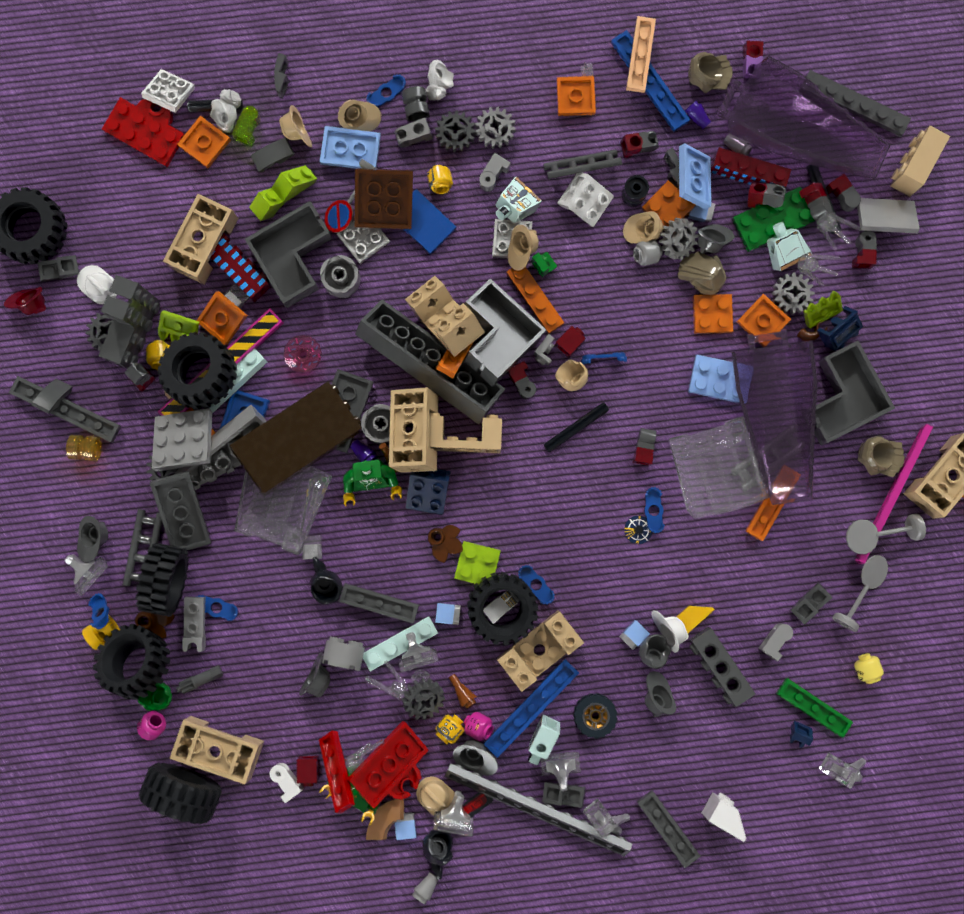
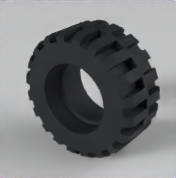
(49, 234)
(179, 359)
(180, 793)

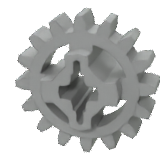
(502, 125)
(678, 236)
(798, 287)

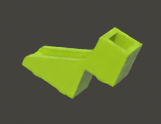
(285, 188)

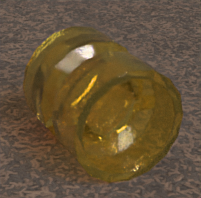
(81, 447)

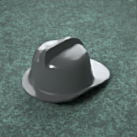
(714, 238)
(91, 537)
(317, 680)
(659, 695)
(475, 757)

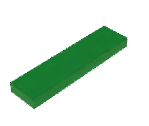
(814, 708)

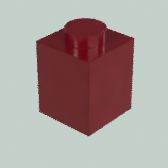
(570, 341)
(307, 770)

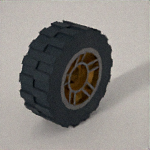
(591, 726)

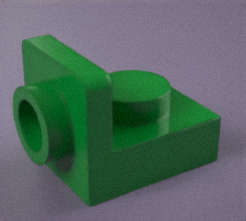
(543, 263)

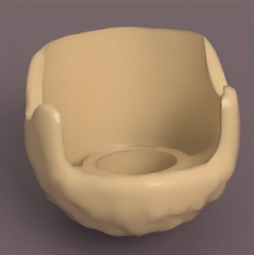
(572, 375)

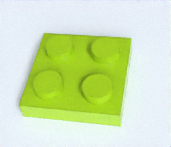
(476, 562)

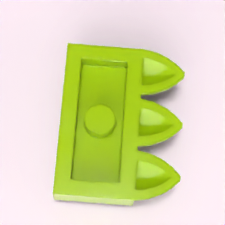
(823, 309)
(175, 325)

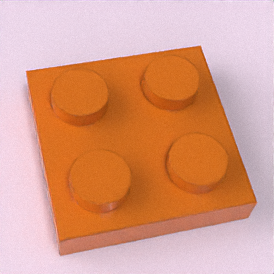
(576, 96)
(204, 142)
(668, 204)
(713, 313)
(221, 318)
(763, 318)

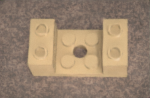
(192, 256)
(450, 323)
(490, 436)
(411, 450)
(936, 491)
(525, 665)
(236, 757)

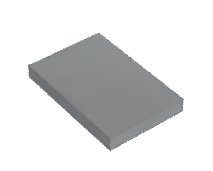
(888, 215)

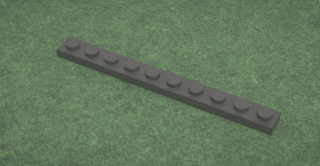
(532, 807)

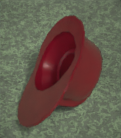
(27, 301)

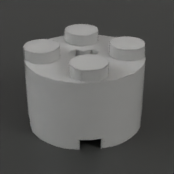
(336, 267)
(370, 420)
(343, 655)

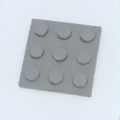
(182, 440)

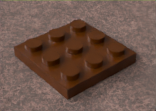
(383, 198)

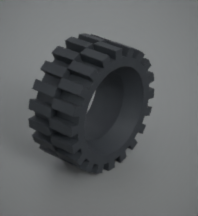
(162, 579)
(518, 626)
(115, 652)

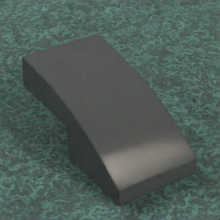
(280, 77)
(271, 154)
(673, 162)
(58, 269)
(51, 396)
(810, 603)
(572, 797)

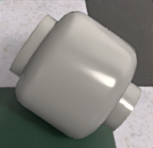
(647, 252)

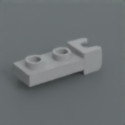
(194, 623)

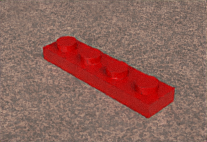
(336, 772)

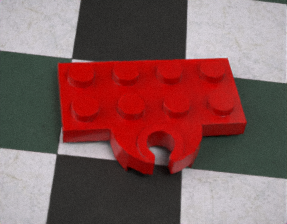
(144, 129)
(390, 767)

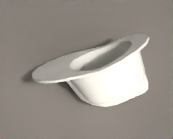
(95, 283)
(672, 629)

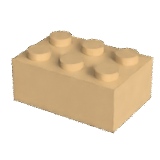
(919, 160)

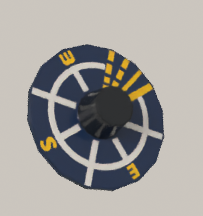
(637, 530)

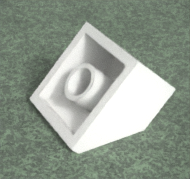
(723, 814)

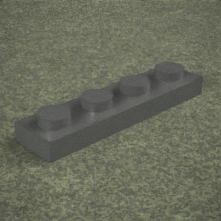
(379, 603)
(668, 828)

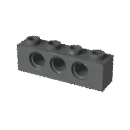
(742, 689)

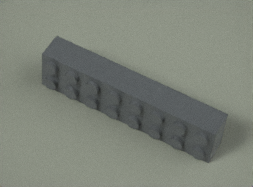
(419, 356)

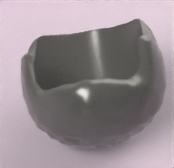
(654, 651)

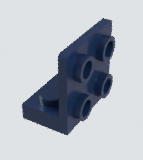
(428, 491)

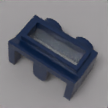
(843, 330)

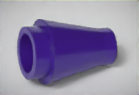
(698, 115)
(363, 452)

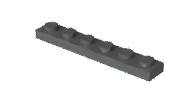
(861, 105)
(69, 411)

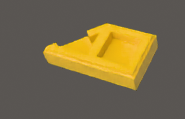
(693, 615)

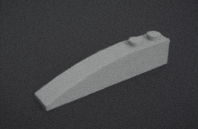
(221, 457)

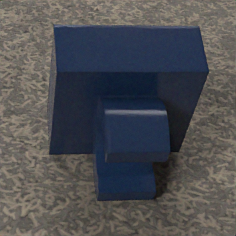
(801, 733)

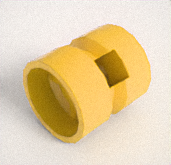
(95, 636)

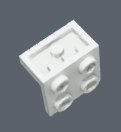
(586, 198)

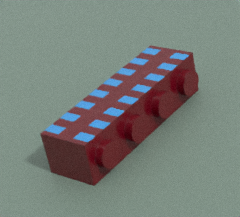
(748, 169)
(239, 269)

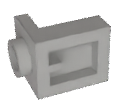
(545, 347)

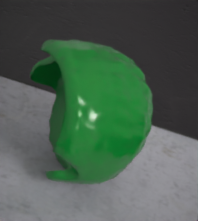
(157, 700)

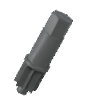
(198, 680)

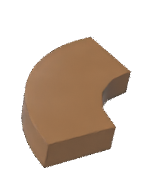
(384, 819)

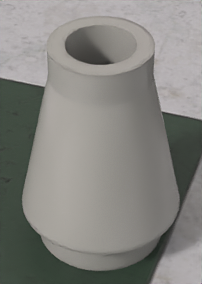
(738, 145)
(425, 888)

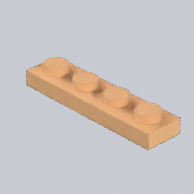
(640, 54)

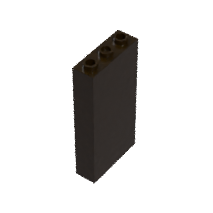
(296, 438)

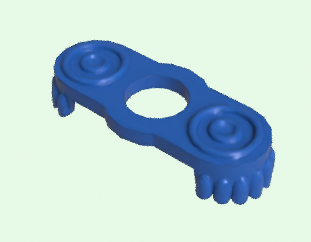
(396, 85)
(621, 356)
(653, 497)
(544, 594)
(98, 603)
(228, 611)

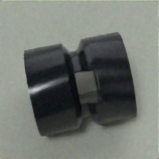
(635, 191)

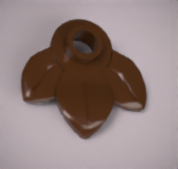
(447, 543)
(155, 624)

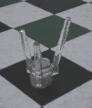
(828, 223)
(808, 263)
(395, 689)
(355, 760)

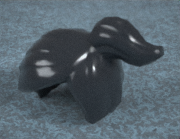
(325, 584)
(437, 850)

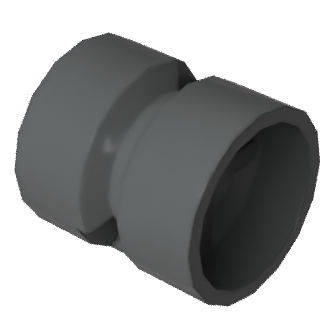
(415, 102)

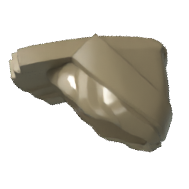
(710, 72)
(703, 272)
(881, 456)

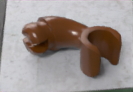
(809, 336)

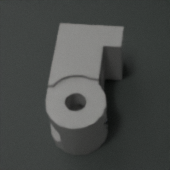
(413, 133)
(492, 171)
(775, 640)

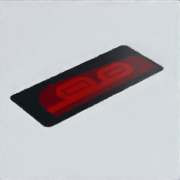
(476, 804)

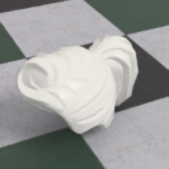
(439, 80)
(224, 110)

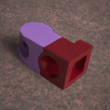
(752, 56)

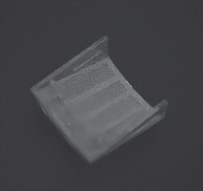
(718, 469)
(284, 513)

